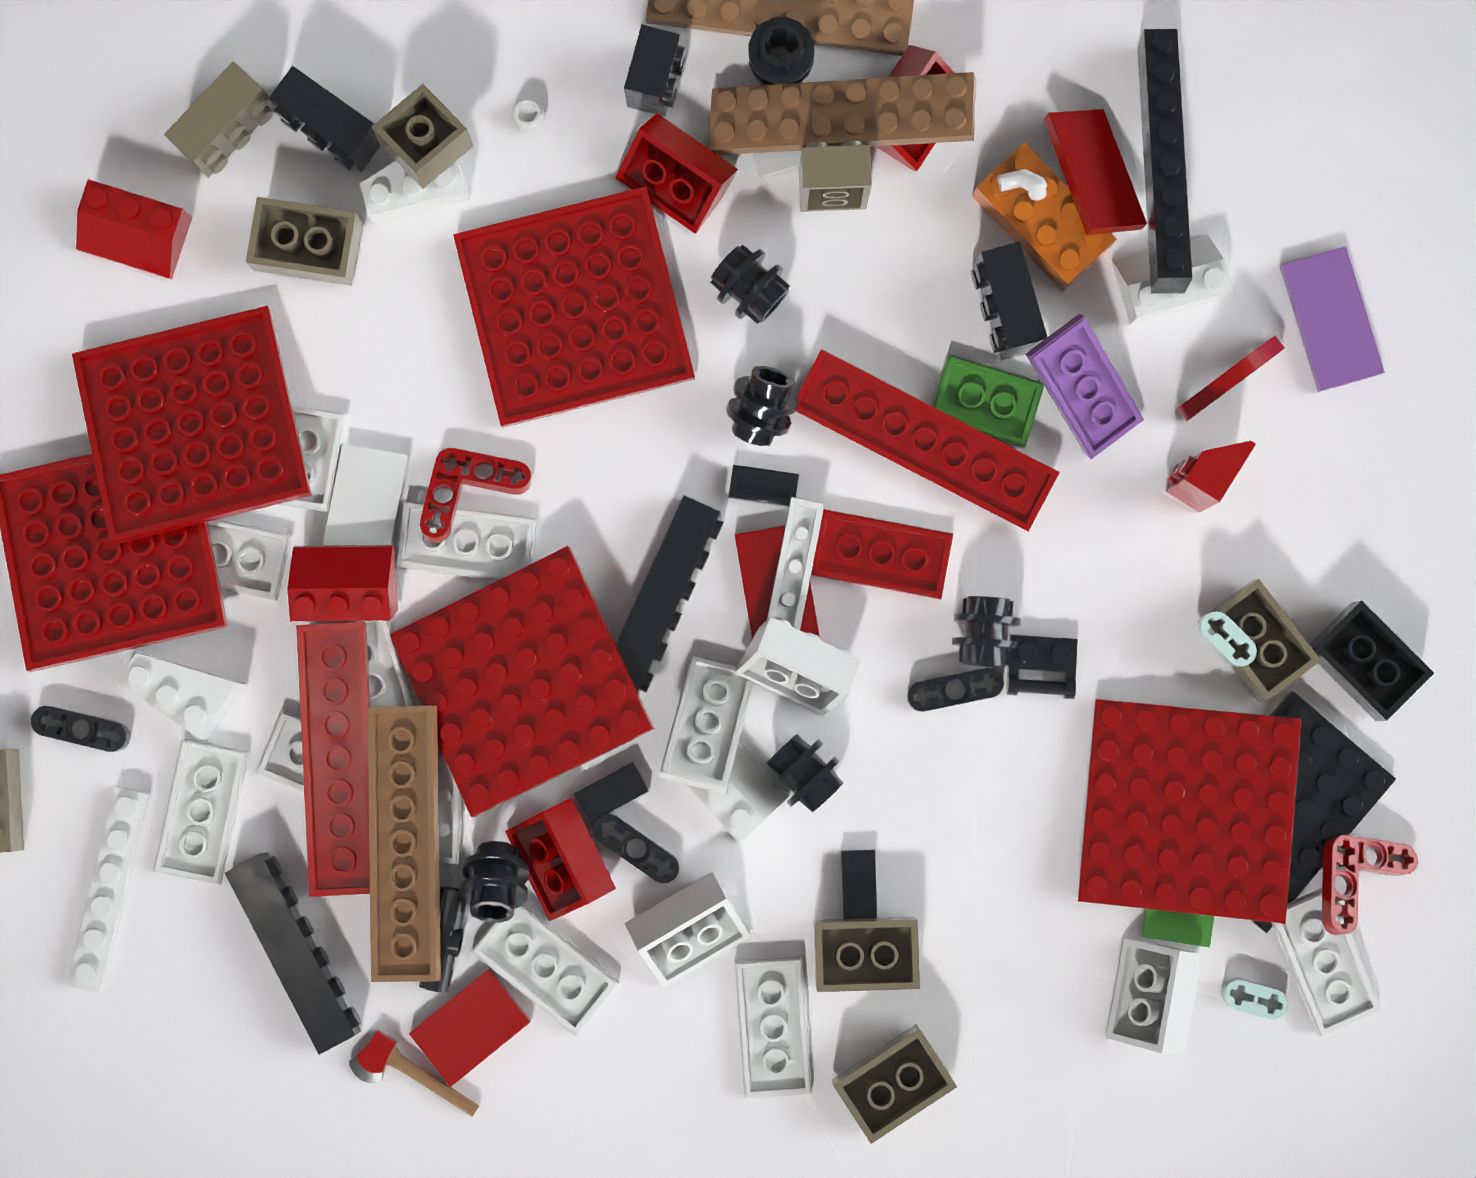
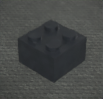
(654, 70)

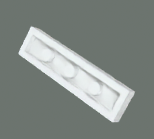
(796, 561)

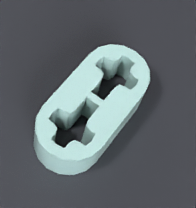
(1221, 644)
(1255, 990)

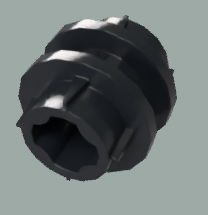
(794, 38)
(750, 284)
(762, 405)
(986, 631)
(804, 773)
(494, 881)

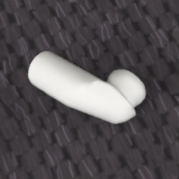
(1025, 179)

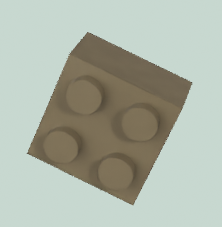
(422, 136)

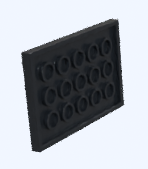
(1333, 791)

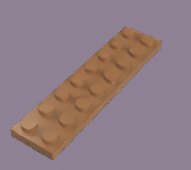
(846, 24)
(863, 110)
(404, 844)

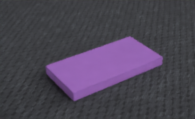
(1332, 319)
(1084, 386)

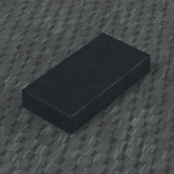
(763, 485)
(611, 792)
(859, 884)

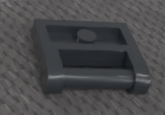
(1043, 655)

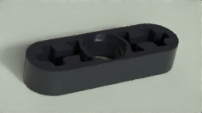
(978, 675)
(55, 731)
(620, 826)

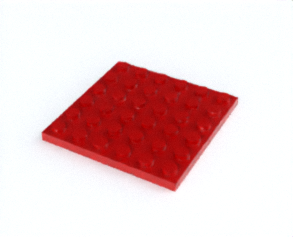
(574, 307)
(190, 425)
(81, 592)
(522, 681)
(1190, 810)

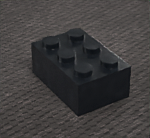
(325, 120)
(1008, 300)
(1370, 661)

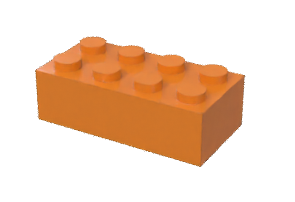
(1046, 227)

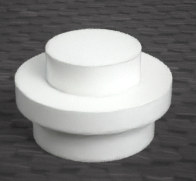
(528, 115)

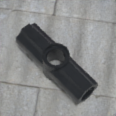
(451, 936)

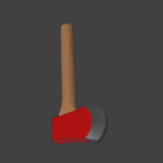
(381, 1051)

